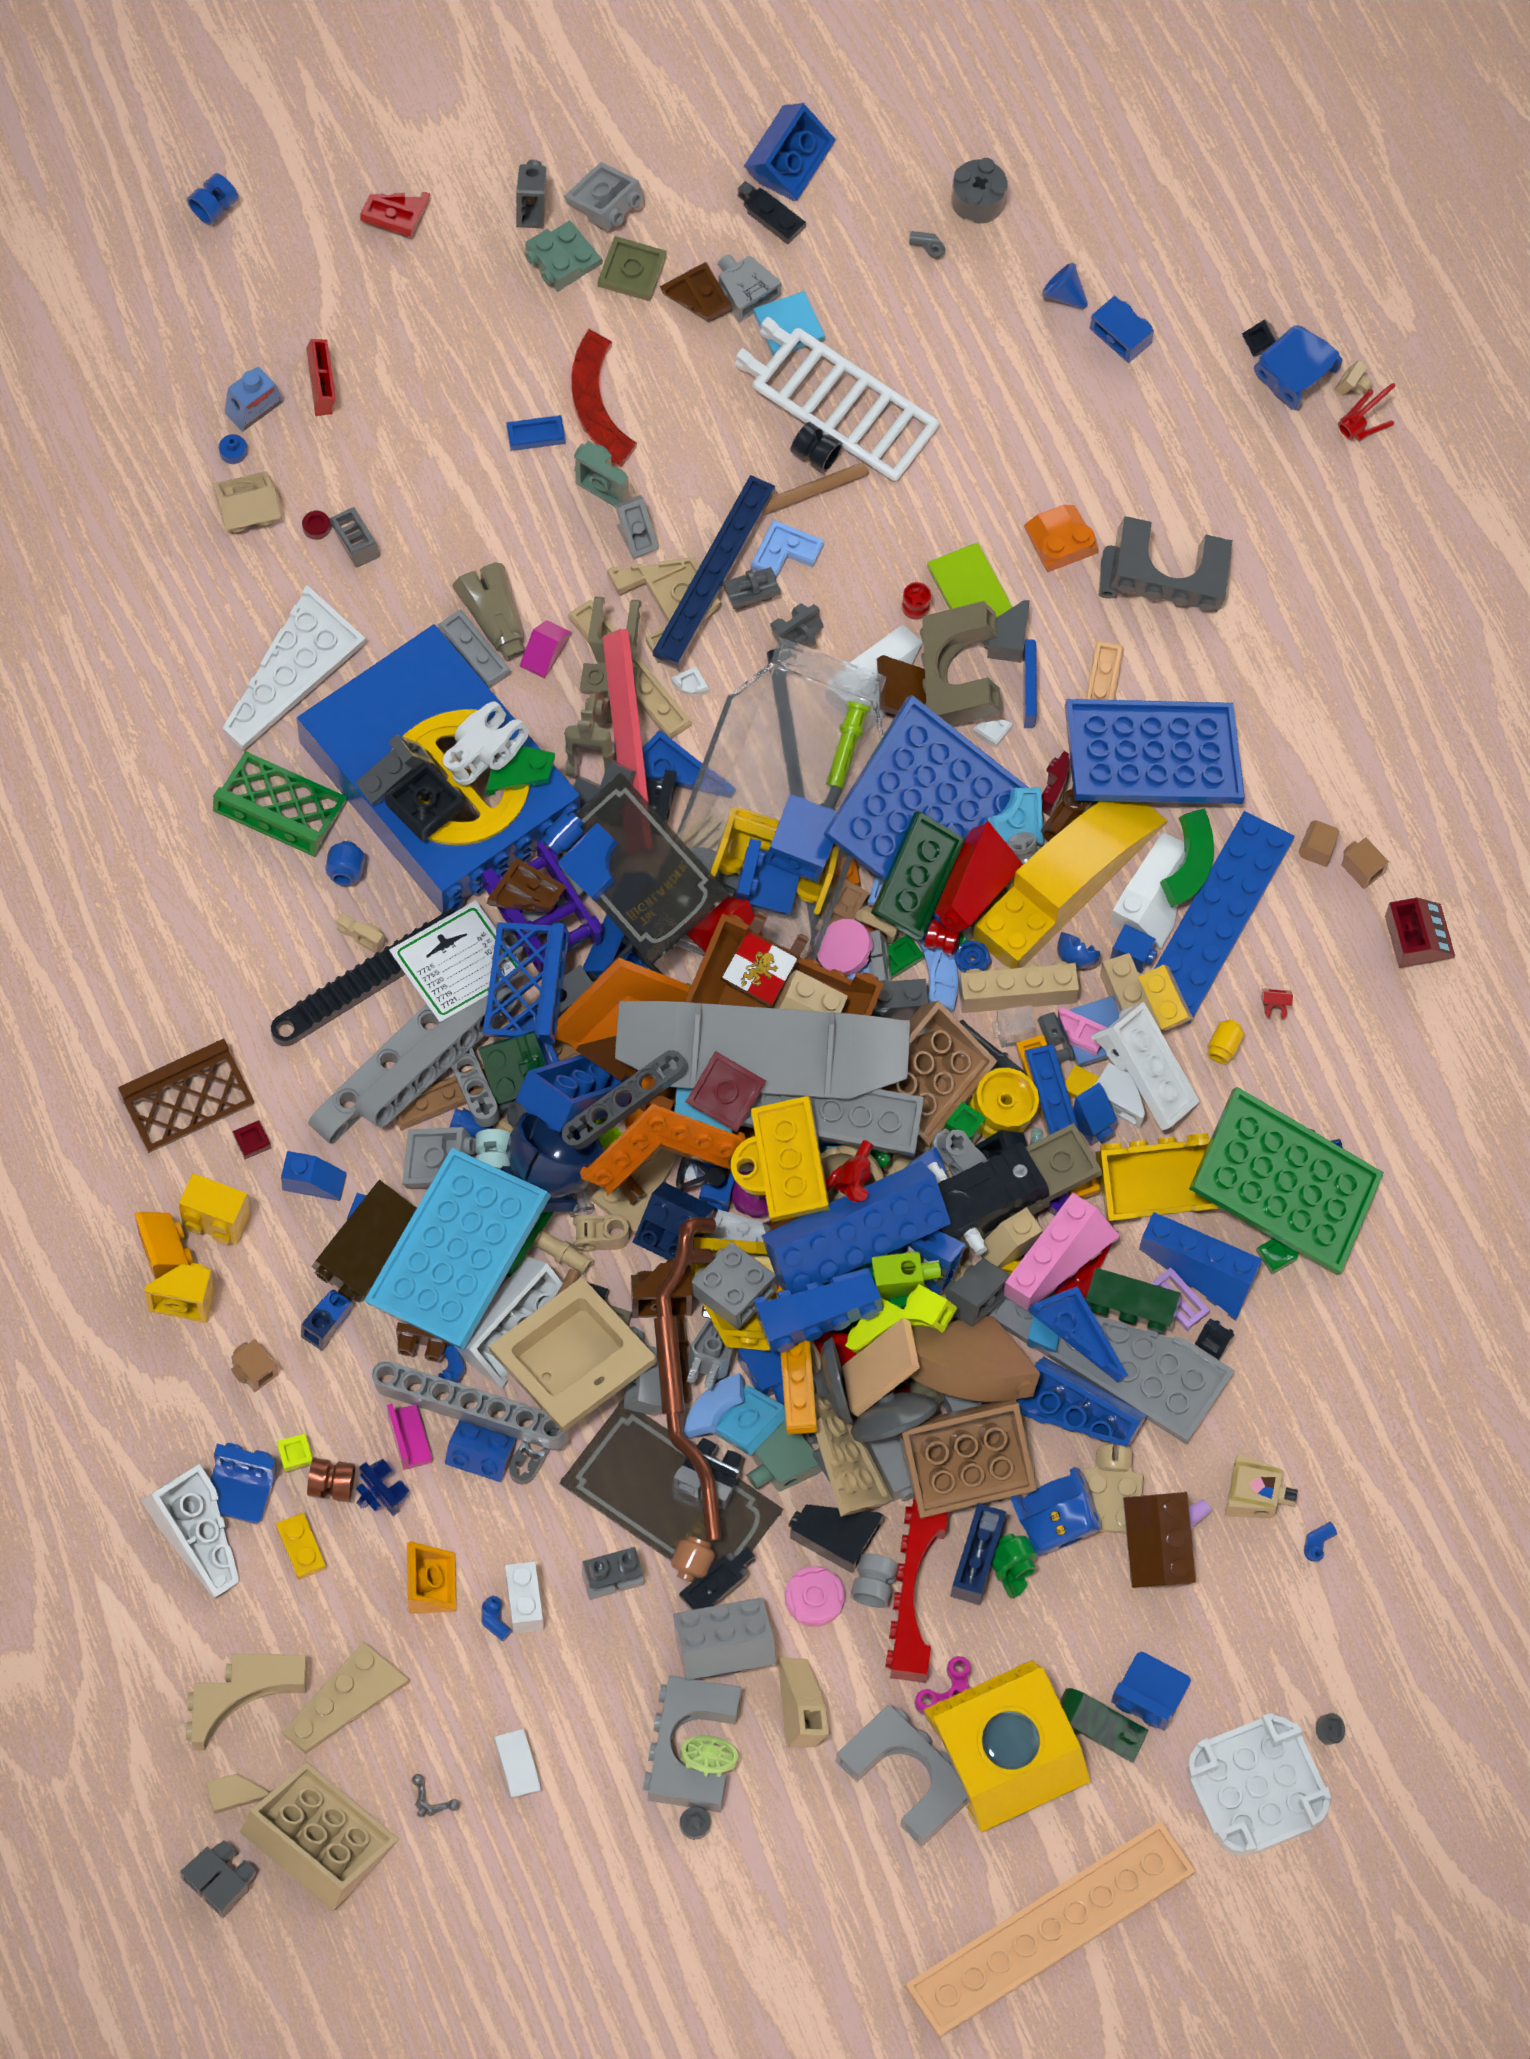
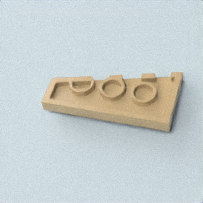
(352, 1690)

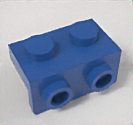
(479, 1450)

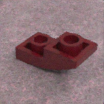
(1056, 782)

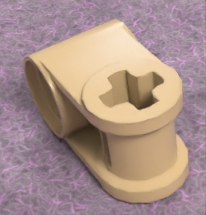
(598, 1232)

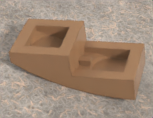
(849, 901)

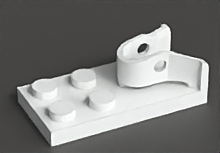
(1150, 1064)

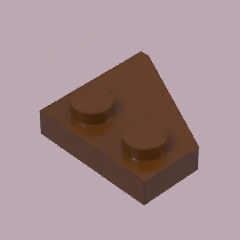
(698, 292)
(526, 889)

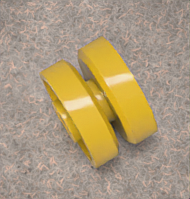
(1006, 1101)

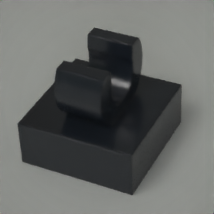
(1214, 1338)

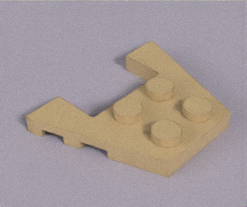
(665, 582)

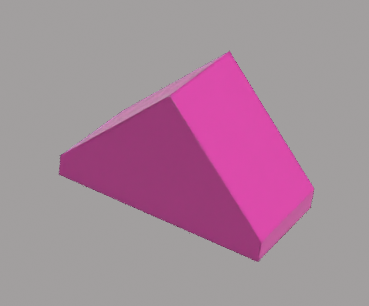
(544, 648)

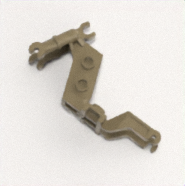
(595, 683)

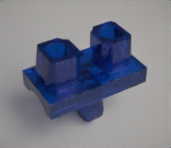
(389, 1497)

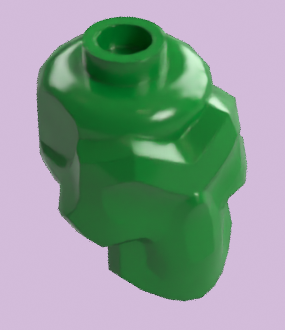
(1014, 1563)

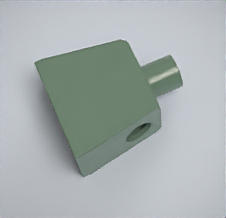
(783, 1460)

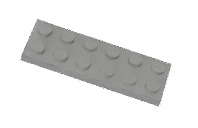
(880, 1116)

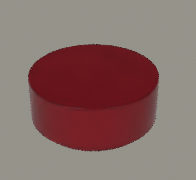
(316, 525)

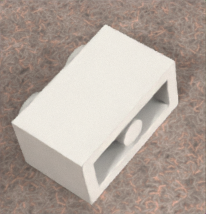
(524, 1597)

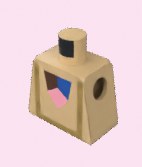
(1256, 1489)

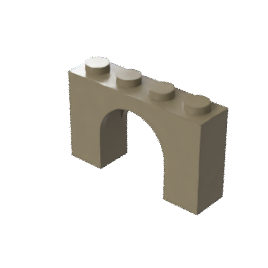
(942, 637)

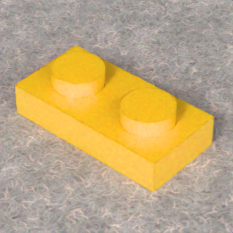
(300, 1546)

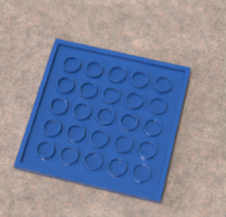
(918, 768)

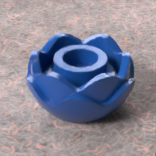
(972, 949)

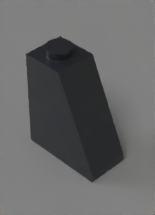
(833, 1536)

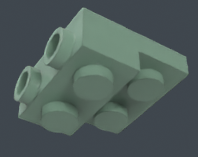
(561, 255)
(597, 476)

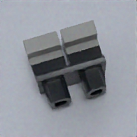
(725, 1473)

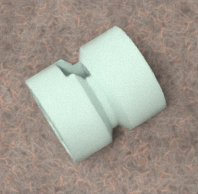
(492, 1147)

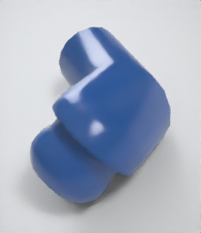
(1315, 1541)

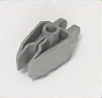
(708, 1356)

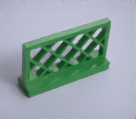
(269, 819)

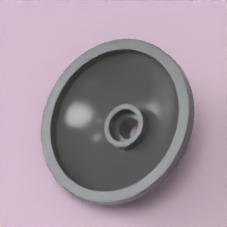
(893, 1416)

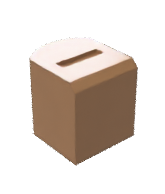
(1319, 842)

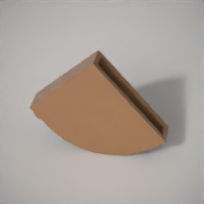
(973, 1362)

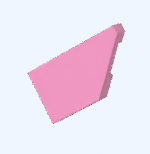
(1079, 1030)

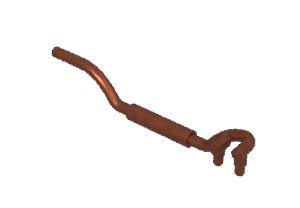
(670, 1367)

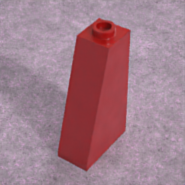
(977, 877)

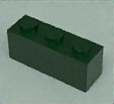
(1133, 1300)

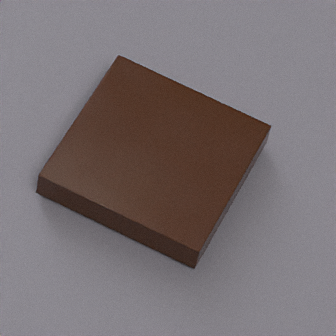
(901, 681)

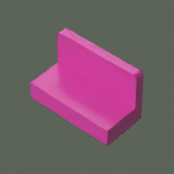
(409, 1436)

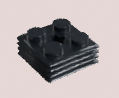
(424, 784)

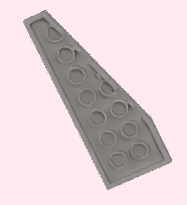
(1165, 1376)

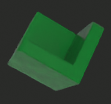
(966, 1120)

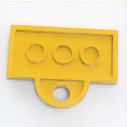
(784, 1160)

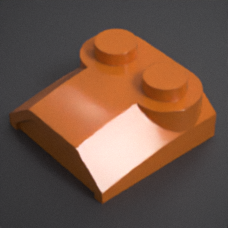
(1061, 537)

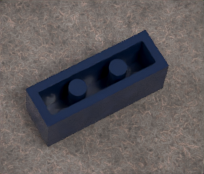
(978, 1554)

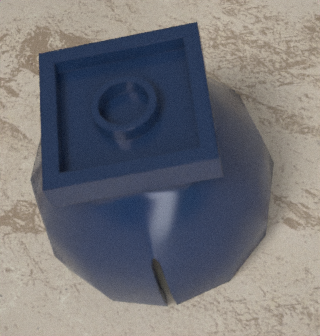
(548, 1161)

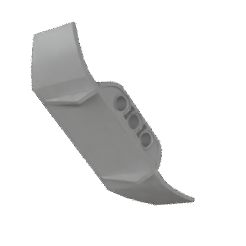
(788, 1048)

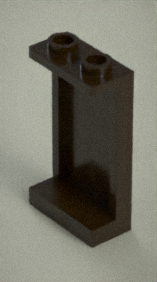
(364, 1242)

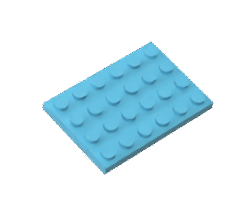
(457, 1248)

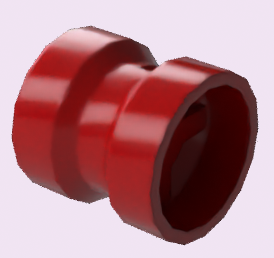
(916, 594)
(940, 937)

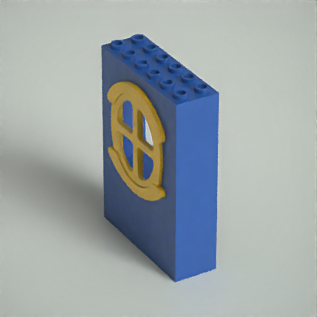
(424, 696)

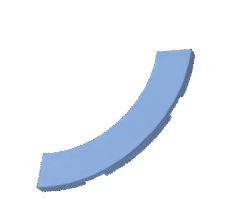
(940, 966)

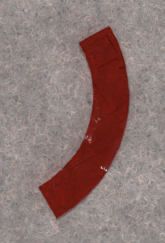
(588, 400)

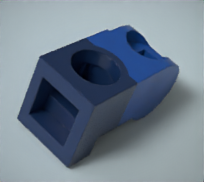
(325, 1319)

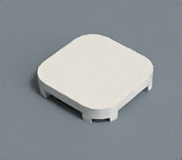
(1258, 1785)

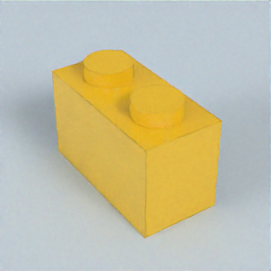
(1165, 997)

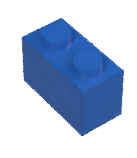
(1122, 329)

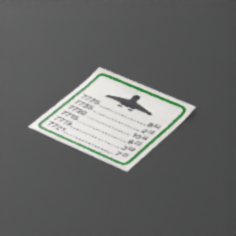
(453, 960)

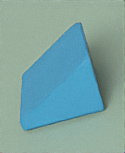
(1042, 1336)

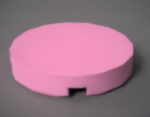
(845, 946)
(814, 1596)

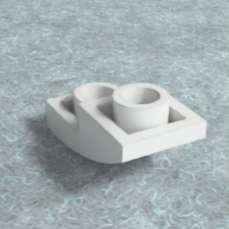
(517, 1763)

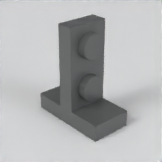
(393, 768)

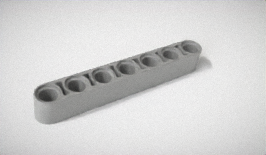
(427, 1061)
(461, 1394)

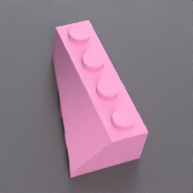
(1065, 1245)

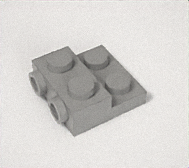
(605, 195)
(427, 1151)

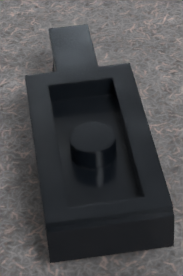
(771, 212)
(719, 1580)

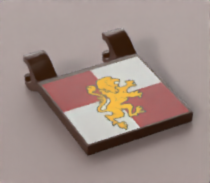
(761, 965)

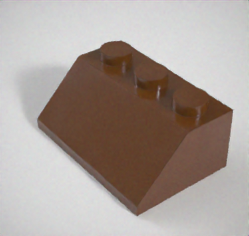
(1159, 1539)

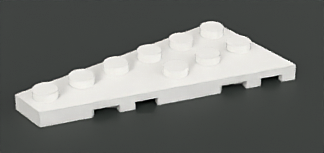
(298, 660)

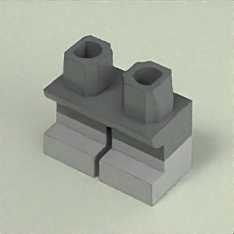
(617, 1567)

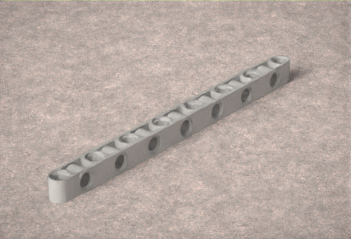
(331, 1118)

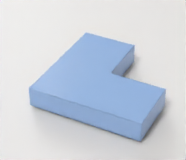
(784, 542)

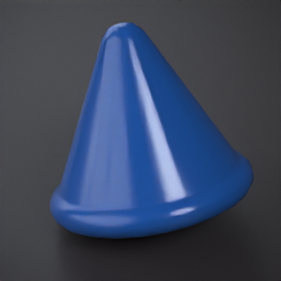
(1066, 287)

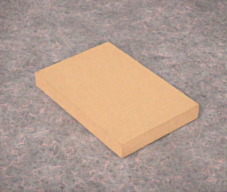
(880, 1367)

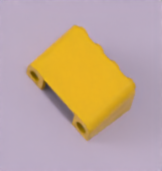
(1151, 1177)

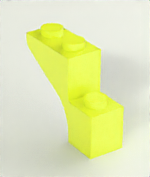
(922, 1309)

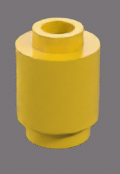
(1225, 1041)

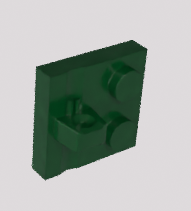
(509, 1062)

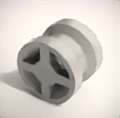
(1023, 845)

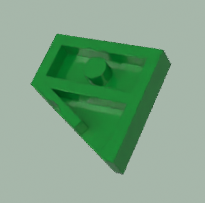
(526, 768)

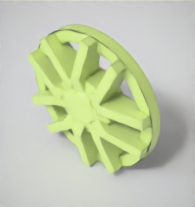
(702, 1755)

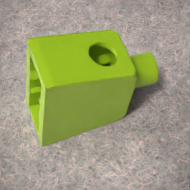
(892, 1271)

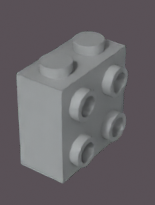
(732, 1285)

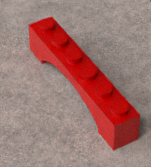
(910, 1655)

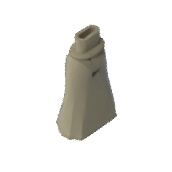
(492, 607)

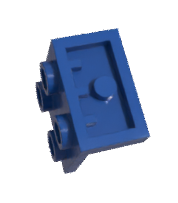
(765, 884)

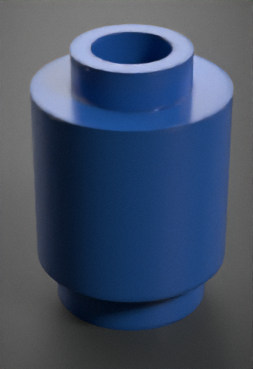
(563, 832)

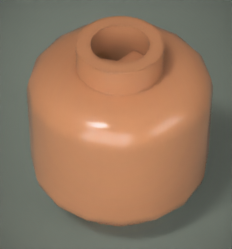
(692, 1558)

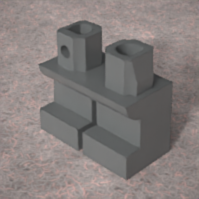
(215, 1880)

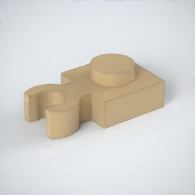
(365, 935)

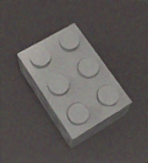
(724, 1638)

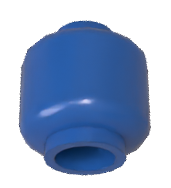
(345, 863)

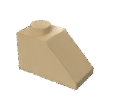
(1012, 1239)

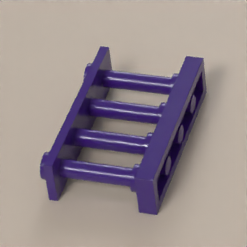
(590, 925)

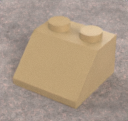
(247, 501)

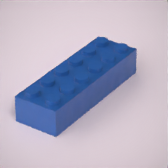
(851, 1233)

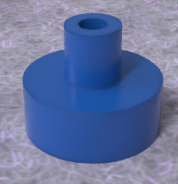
(232, 449)

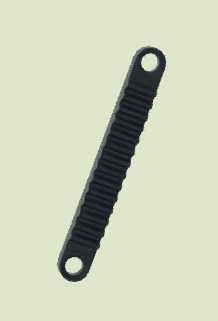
(344, 992)

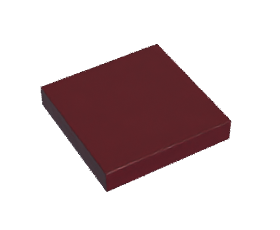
(725, 1091)

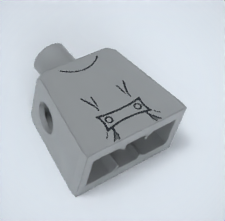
(747, 285)

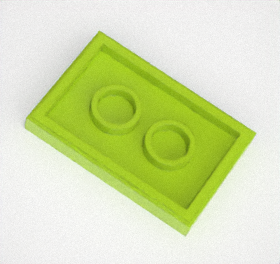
(968, 578)

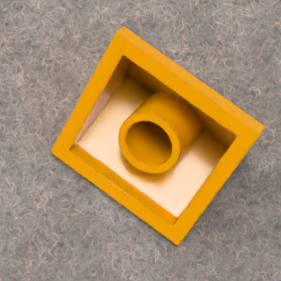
(430, 1579)

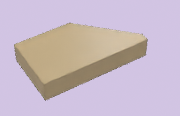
(233, 1792)

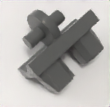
(751, 588)
(802, 626)

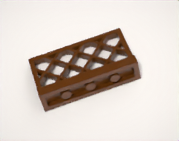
(179, 1071)

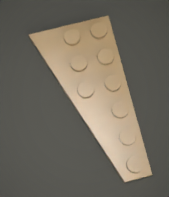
(848, 1462)

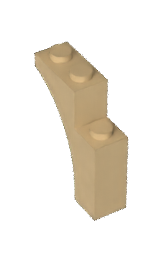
(250, 1678)

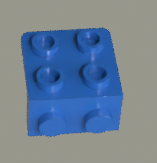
(242, 1481)
(1151, 1690)

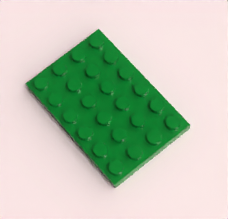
(1286, 1180)

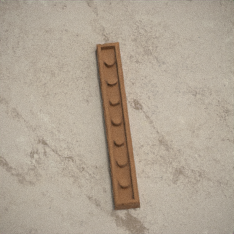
(447, 1094)

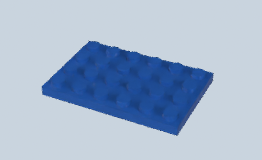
(1154, 751)

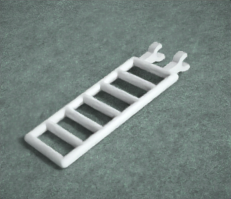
(771, 331)

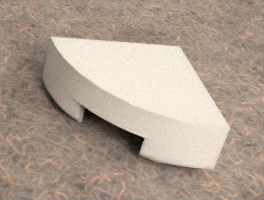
(690, 682)
(993, 731)

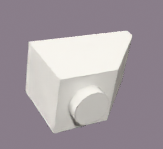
(1122, 1095)

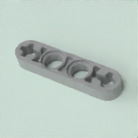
(476, 1078)

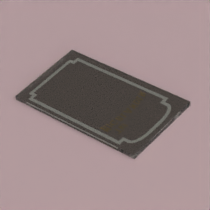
(658, 880)
(630, 1480)

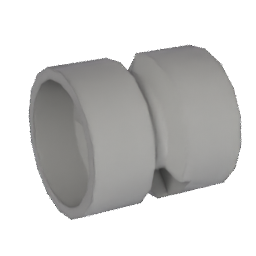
(872, 1585)

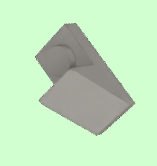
(636, 526)

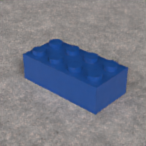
(566, 1089)

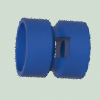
(210, 200)

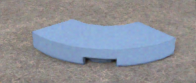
(713, 1405)

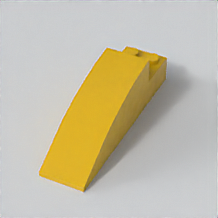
(1065, 878)

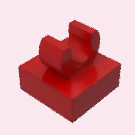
(1278, 998)

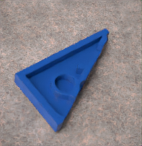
(663, 754)
(1074, 1322)

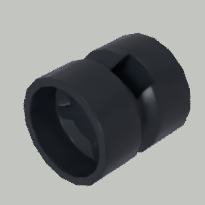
(818, 448)

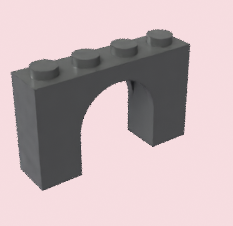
(1135, 572)

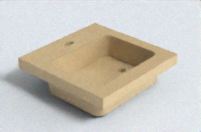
(572, 1354)

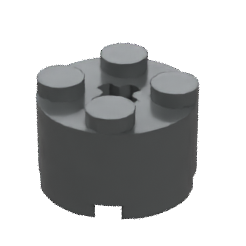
(979, 190)

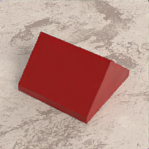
(704, 930)

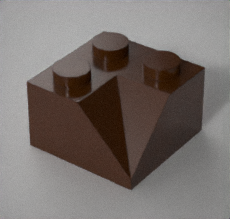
(644, 1290)

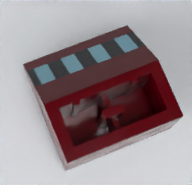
(1418, 932)

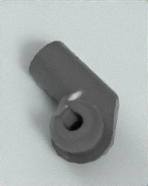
(929, 241)

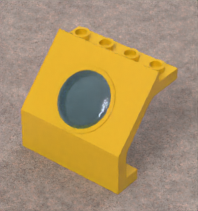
(1009, 1744)

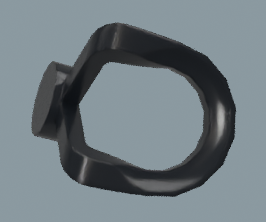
(714, 1176)

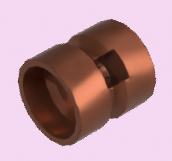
(331, 1479)

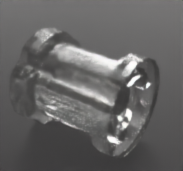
(583, 1204)

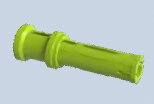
(850, 732)

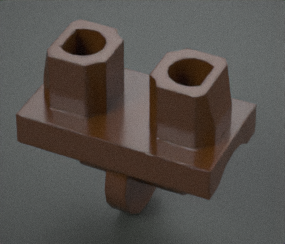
(409, 1336)

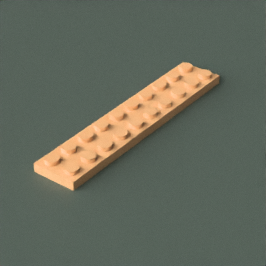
(1049, 1929)

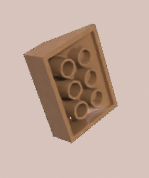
(942, 1066)
(967, 1458)

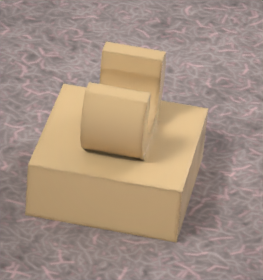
(1354, 380)

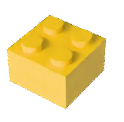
(214, 1209)

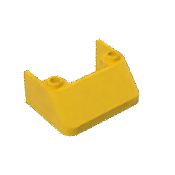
(746, 824)

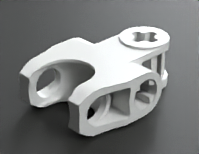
(483, 744)

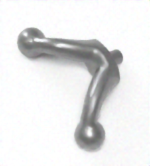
(421, 1804)

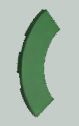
(1197, 860)

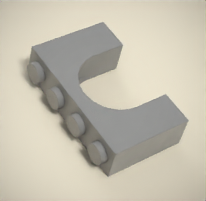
(889, 1459)
(685, 1702)
(890, 1735)

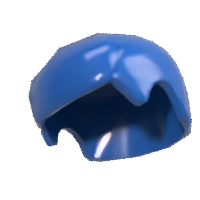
(1072, 951)

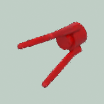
(1354, 422)

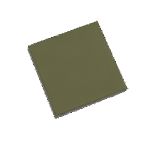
(632, 268)

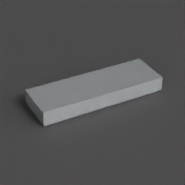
(474, 648)

